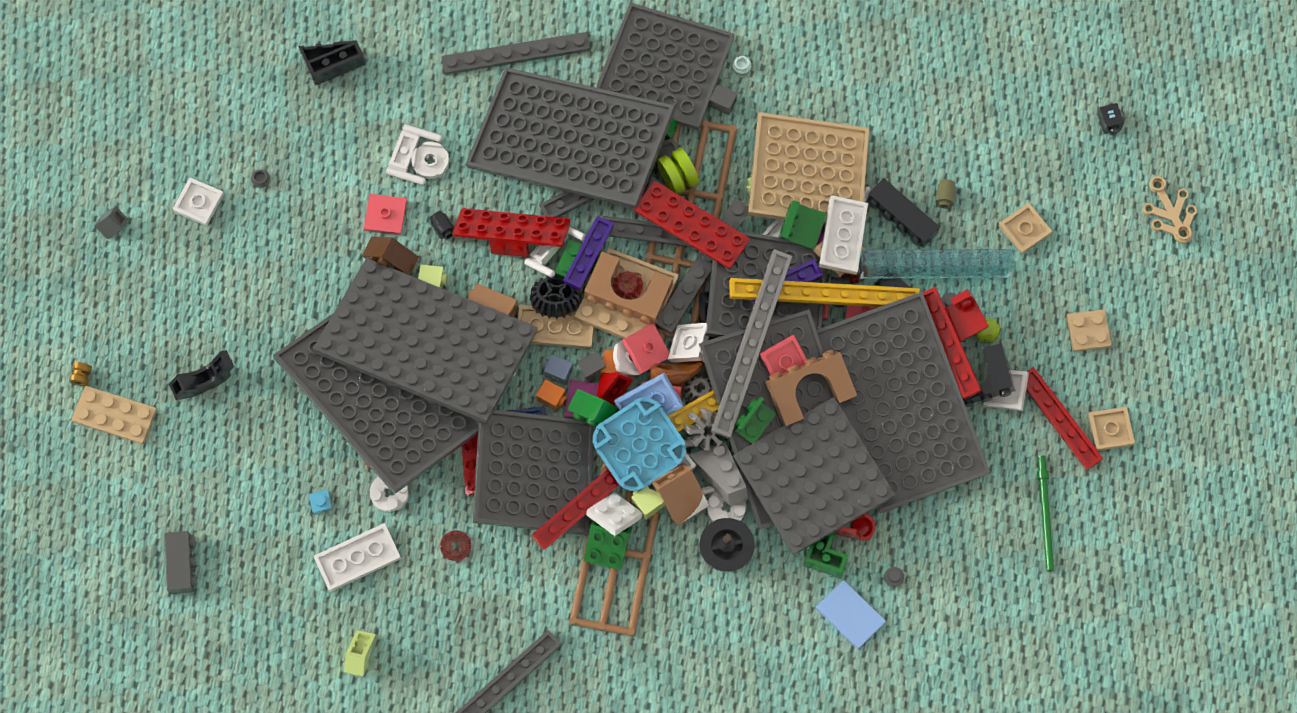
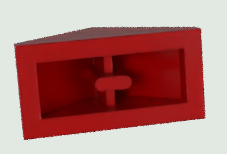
(613, 386)

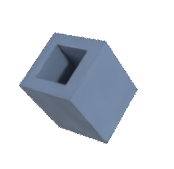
(558, 369)

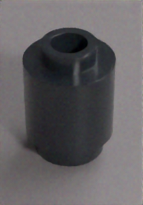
(442, 225)

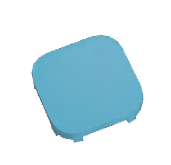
(639, 444)

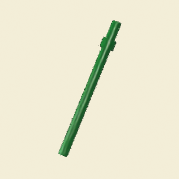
(1043, 476)

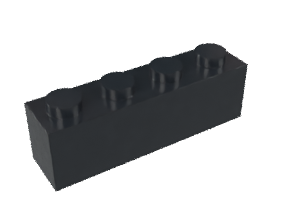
(903, 213)

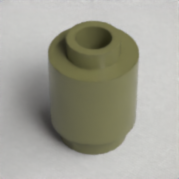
(946, 193)

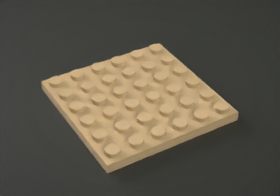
(805, 164)

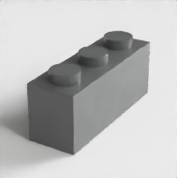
(180, 562)

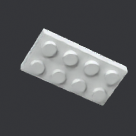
(843, 235)
(357, 557)

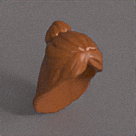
(677, 373)

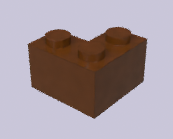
(390, 254)

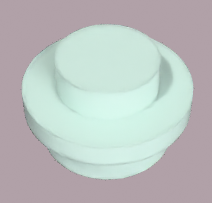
(741, 65)

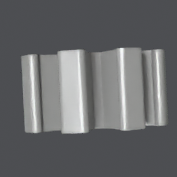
(697, 432)

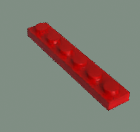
(952, 346)
(1062, 420)
(575, 509)

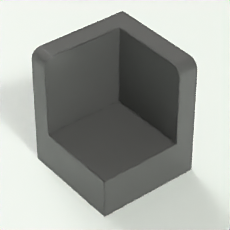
(723, 99)
(111, 222)
(591, 365)

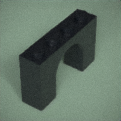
(999, 377)

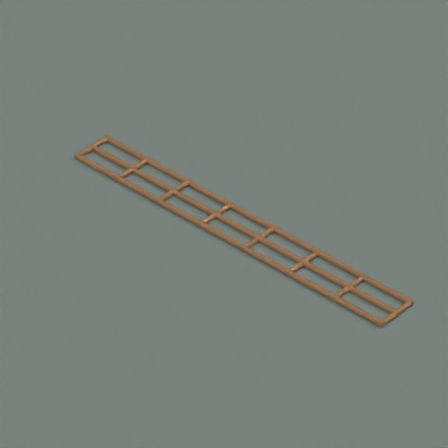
(677, 262)

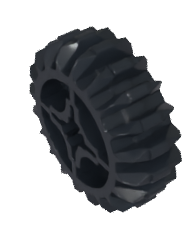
(554, 302)

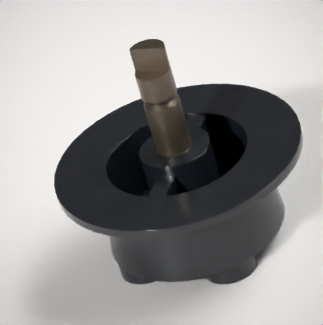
(727, 544)

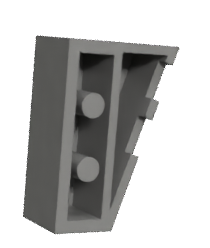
(721, 473)

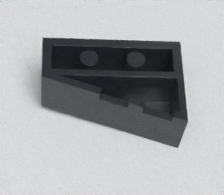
(332, 60)

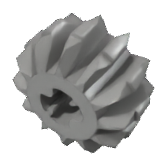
(694, 385)

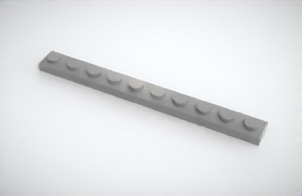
(751, 343)

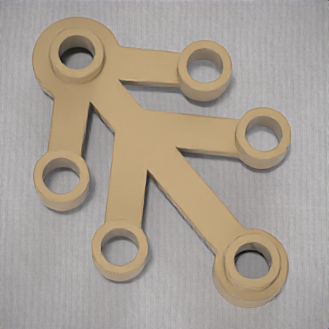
(1171, 213)

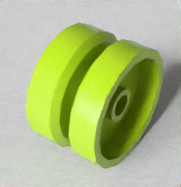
(677, 171)

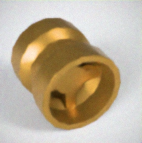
(80, 374)

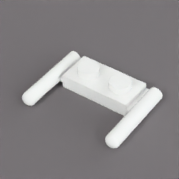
(403, 152)
(543, 254)

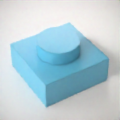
(320, 501)

